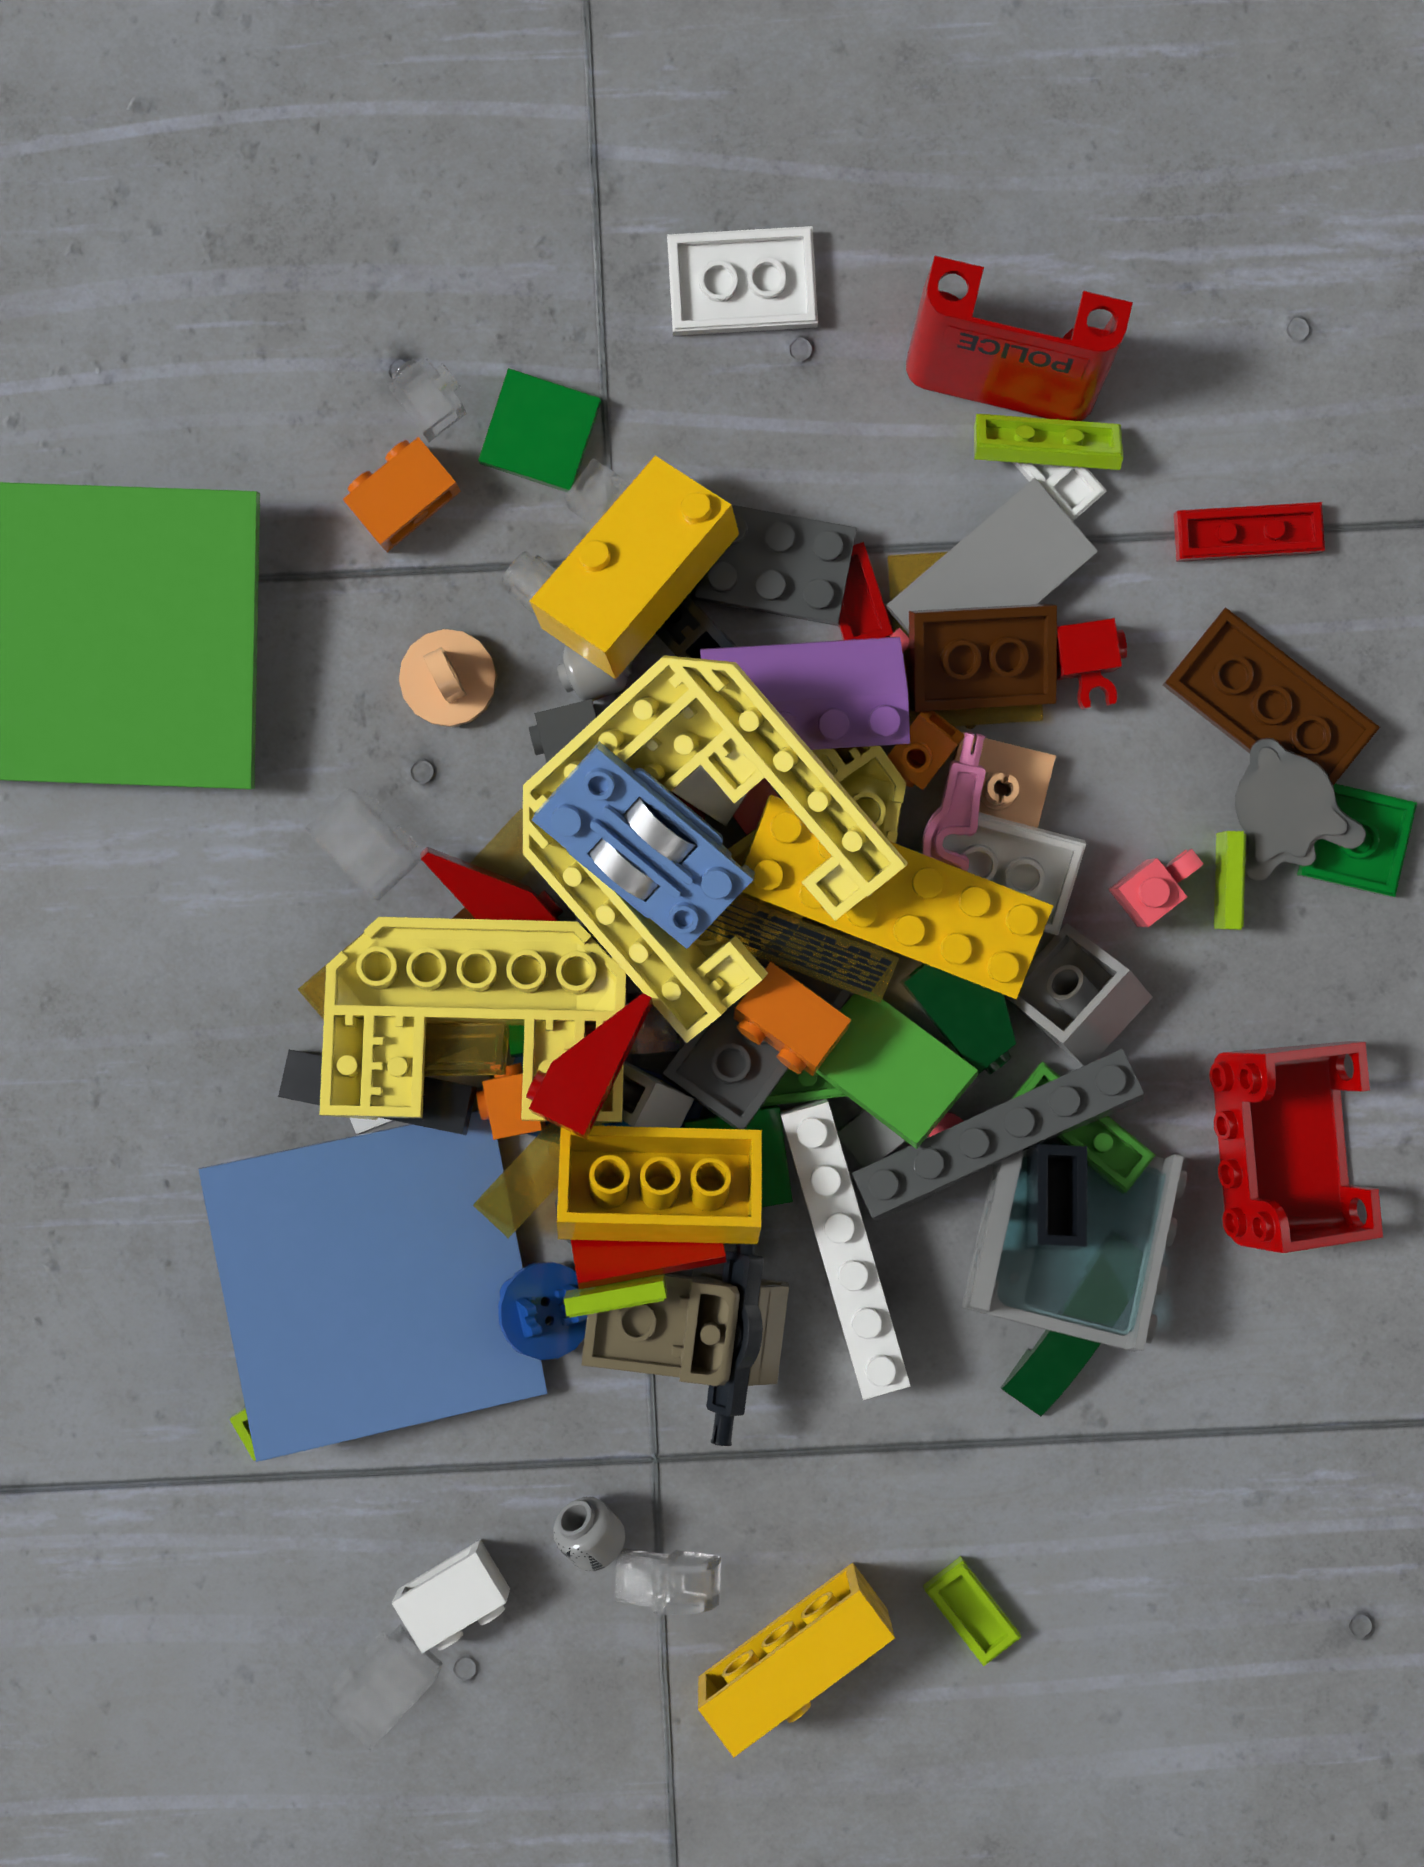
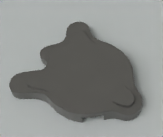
(1286, 808)

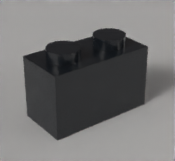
(1056, 1197)

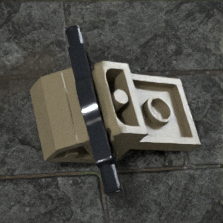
(705, 1332)

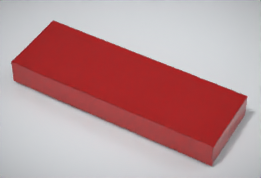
(1249, 531)
(619, 1261)

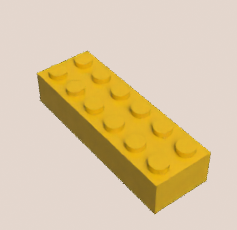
(920, 912)

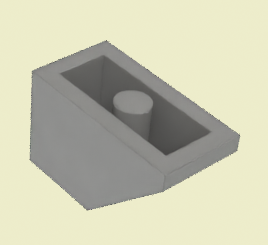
(651, 1100)

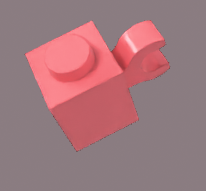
(1153, 888)

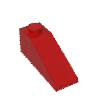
(488, 893)
(584, 1075)

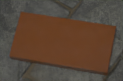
(1261, 692)

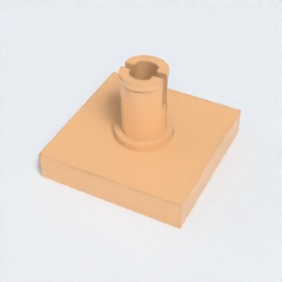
(1013, 781)

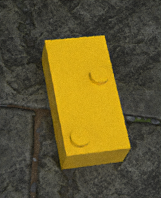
(635, 566)
(660, 1185)
(793, 1660)

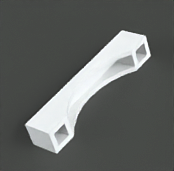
(844, 1248)

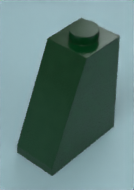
(965, 1014)

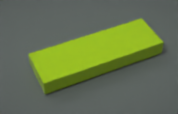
(1048, 441)

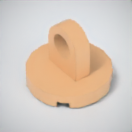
(447, 678)

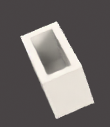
(452, 1597)

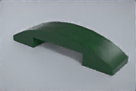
(1048, 1370)

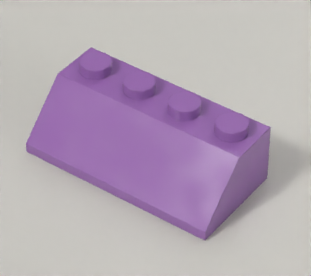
(831, 689)

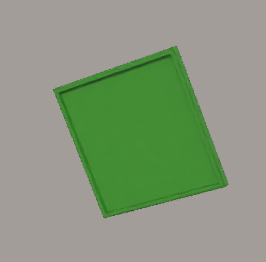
(128, 635)

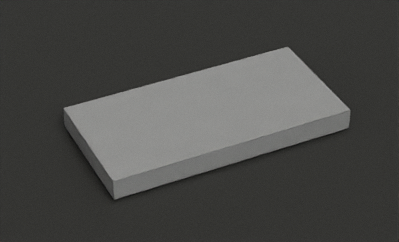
(1004, 561)

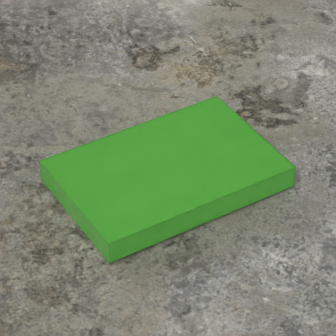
(896, 1069)

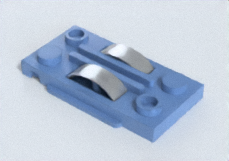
(644, 844)

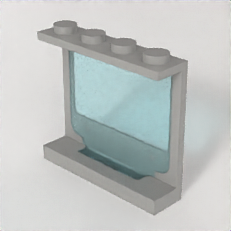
(1088, 1292)

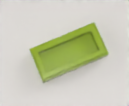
(1229, 880)
(615, 1296)
(972, 1611)

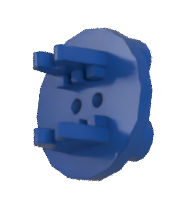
(524, 1317)

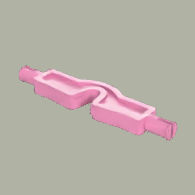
(959, 804)

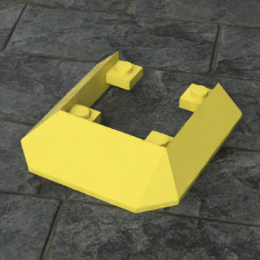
(670, 725)

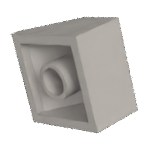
(1079, 995)

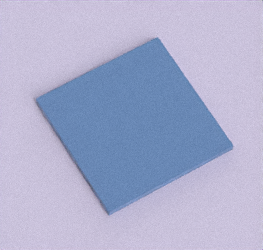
(365, 1285)

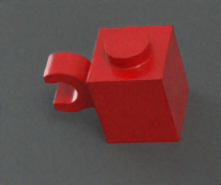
(1086, 653)

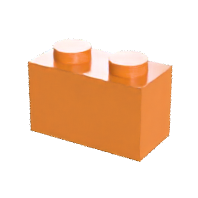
(401, 493)
(790, 1021)

